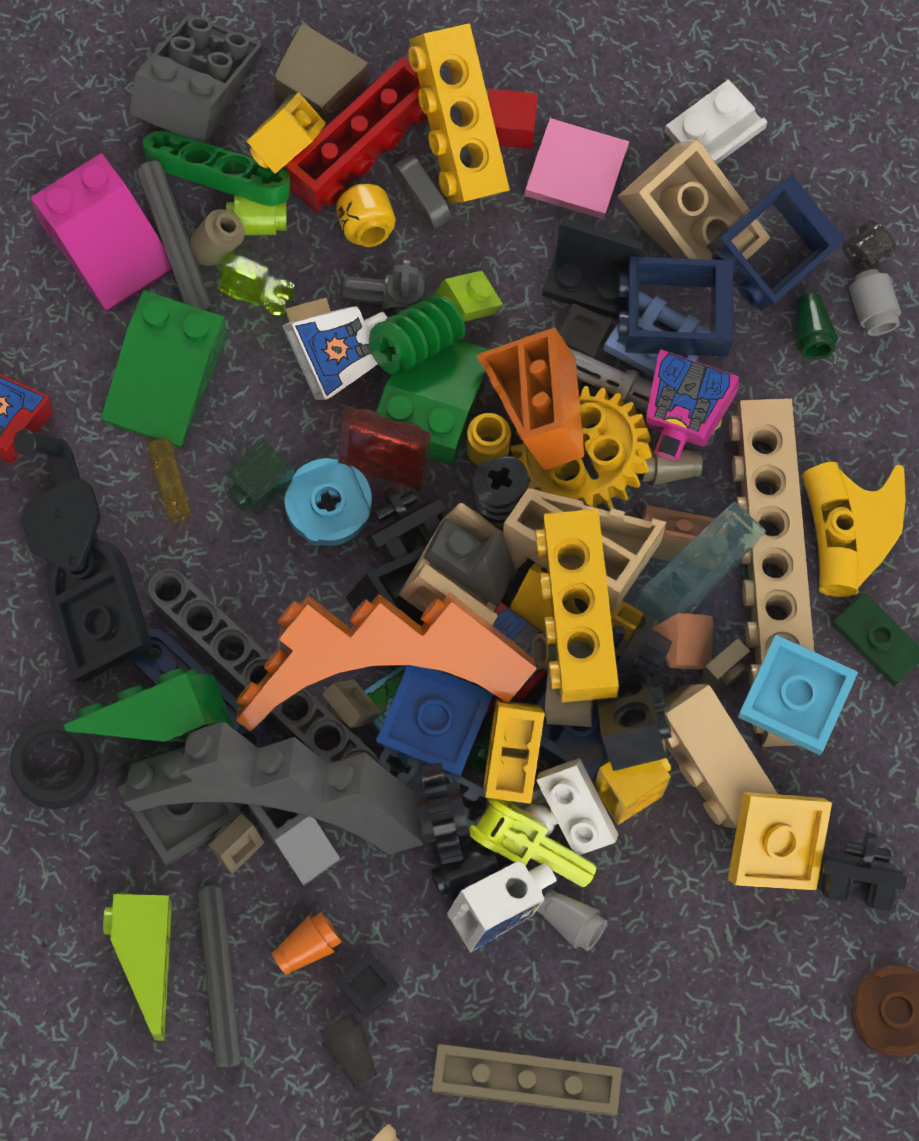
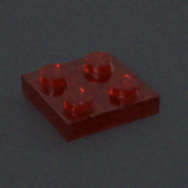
(384, 447)

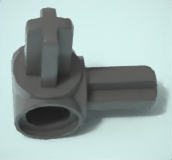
(397, 292)

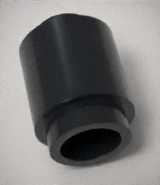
(455, 876)

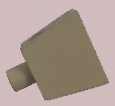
(319, 72)

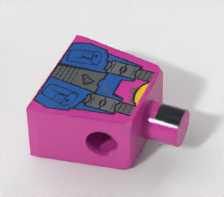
(687, 402)

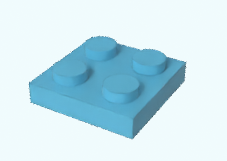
(798, 694)

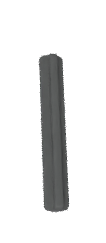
(173, 235)
(219, 976)

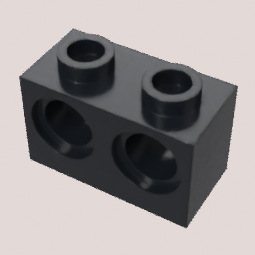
(632, 722)

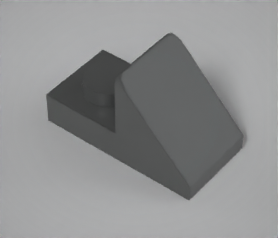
(476, 564)

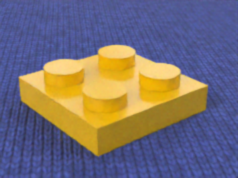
(779, 841)

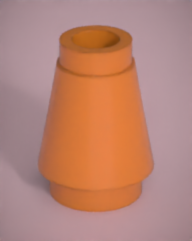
(307, 943)

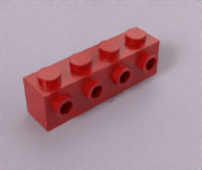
(357, 137)

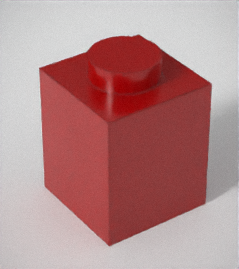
(513, 117)

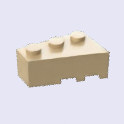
(625, 539)

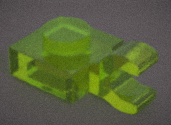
(250, 283)

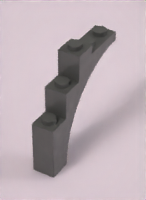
(284, 776)

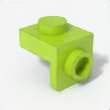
(471, 295)

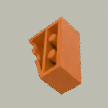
(540, 394)

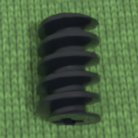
(498, 488)

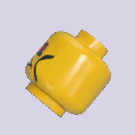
(365, 215)

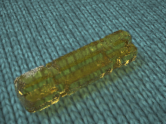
(169, 480)

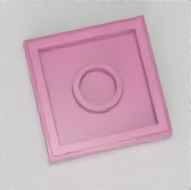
(576, 168)

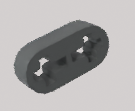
(421, 192)

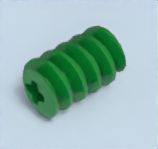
(416, 333)

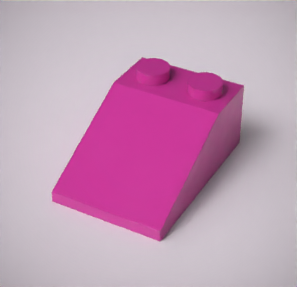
(102, 232)

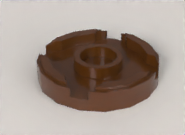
(884, 1024)

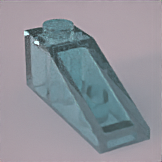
(701, 565)

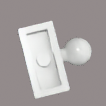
(574, 807)

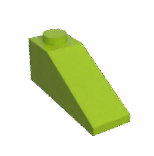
(142, 942)

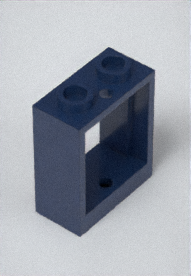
(804, 218)
(678, 272)

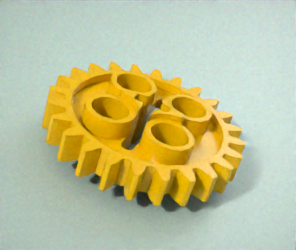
(617, 433)

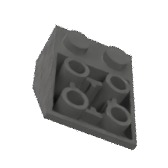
(193, 78)

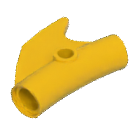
(869, 521)

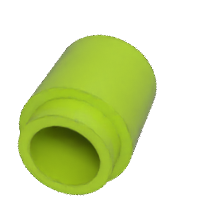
(259, 218)

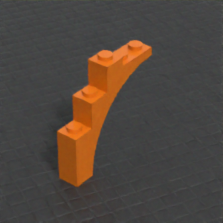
(322, 646)

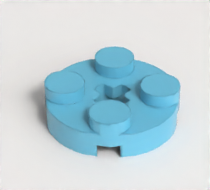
(337, 480)

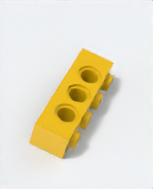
(467, 93)
(577, 535)

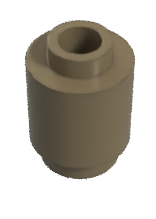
(216, 237)

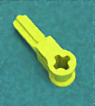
(522, 836)

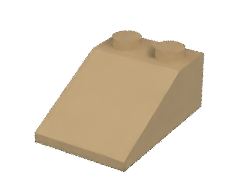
(688, 203)

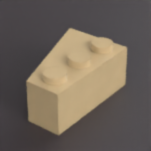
(712, 752)

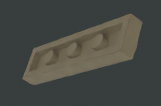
(527, 1080)

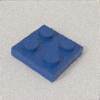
(434, 718)

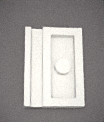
(719, 121)

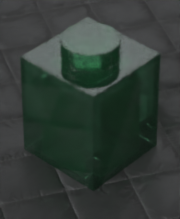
(259, 478)

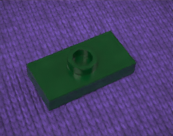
(878, 639)

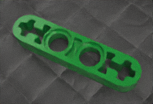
(255, 182)

